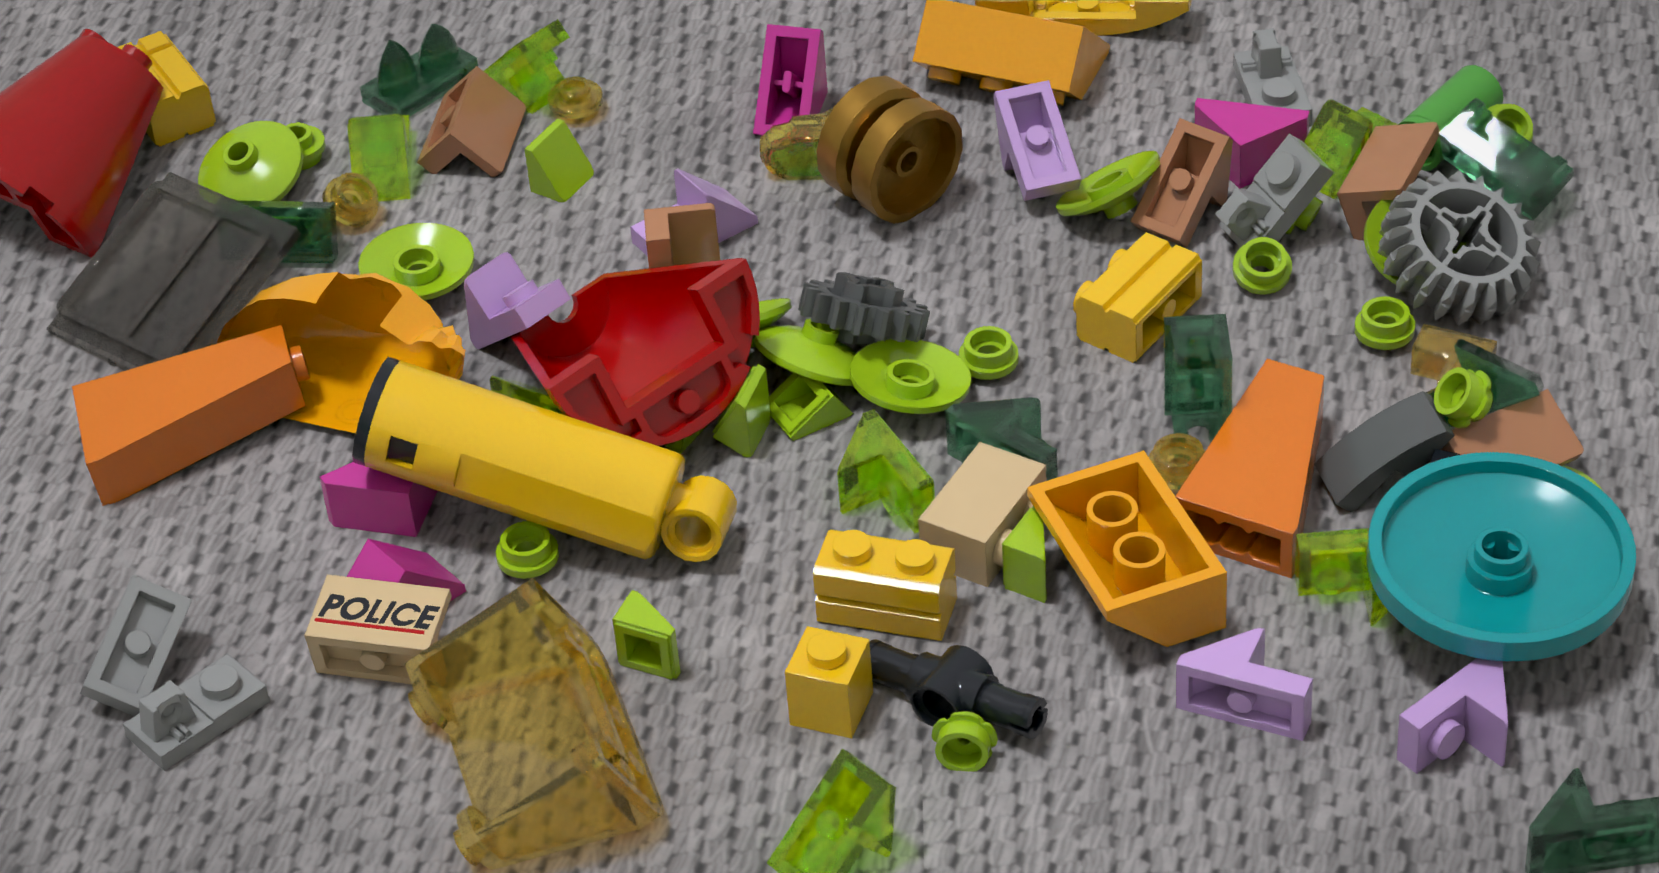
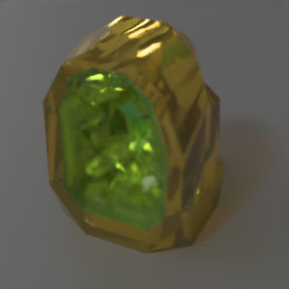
(791, 147)

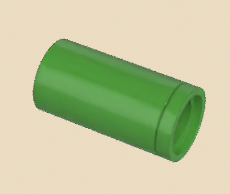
(1451, 99)

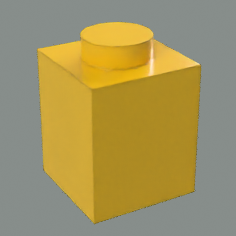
(829, 682)

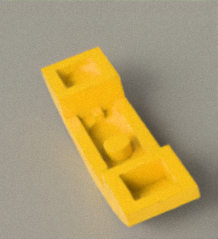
(1098, 16)

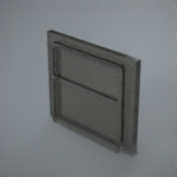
(170, 275)

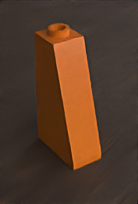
(184, 409)
(1259, 470)

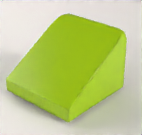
(557, 163)
(806, 406)
(747, 415)
(1025, 558)
(645, 638)

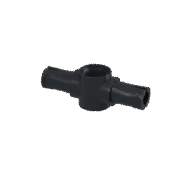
(956, 683)

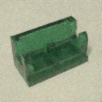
(1488, 147)
(1197, 372)

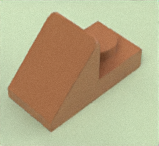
(1189, 177)

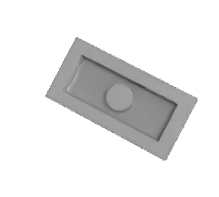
(1270, 75)
(1276, 195)
(136, 645)
(189, 715)

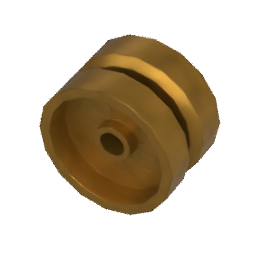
(889, 149)

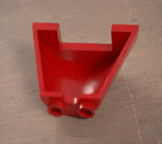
(75, 136)
(649, 348)

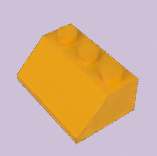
(1007, 49)
(1135, 549)

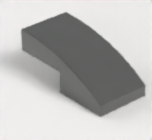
(1392, 440)

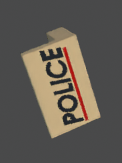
(373, 626)

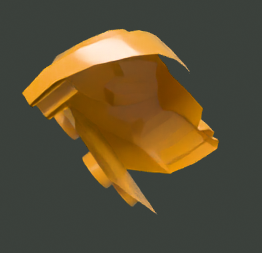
(346, 334)

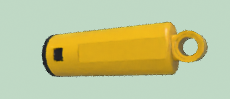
(539, 465)

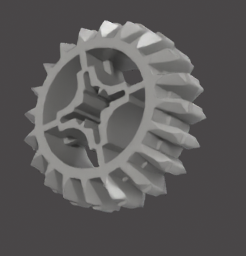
(1485, 273)

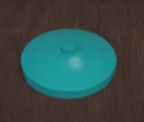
(1501, 556)

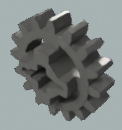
(864, 309)

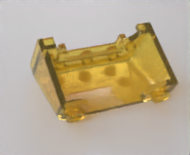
(533, 732)

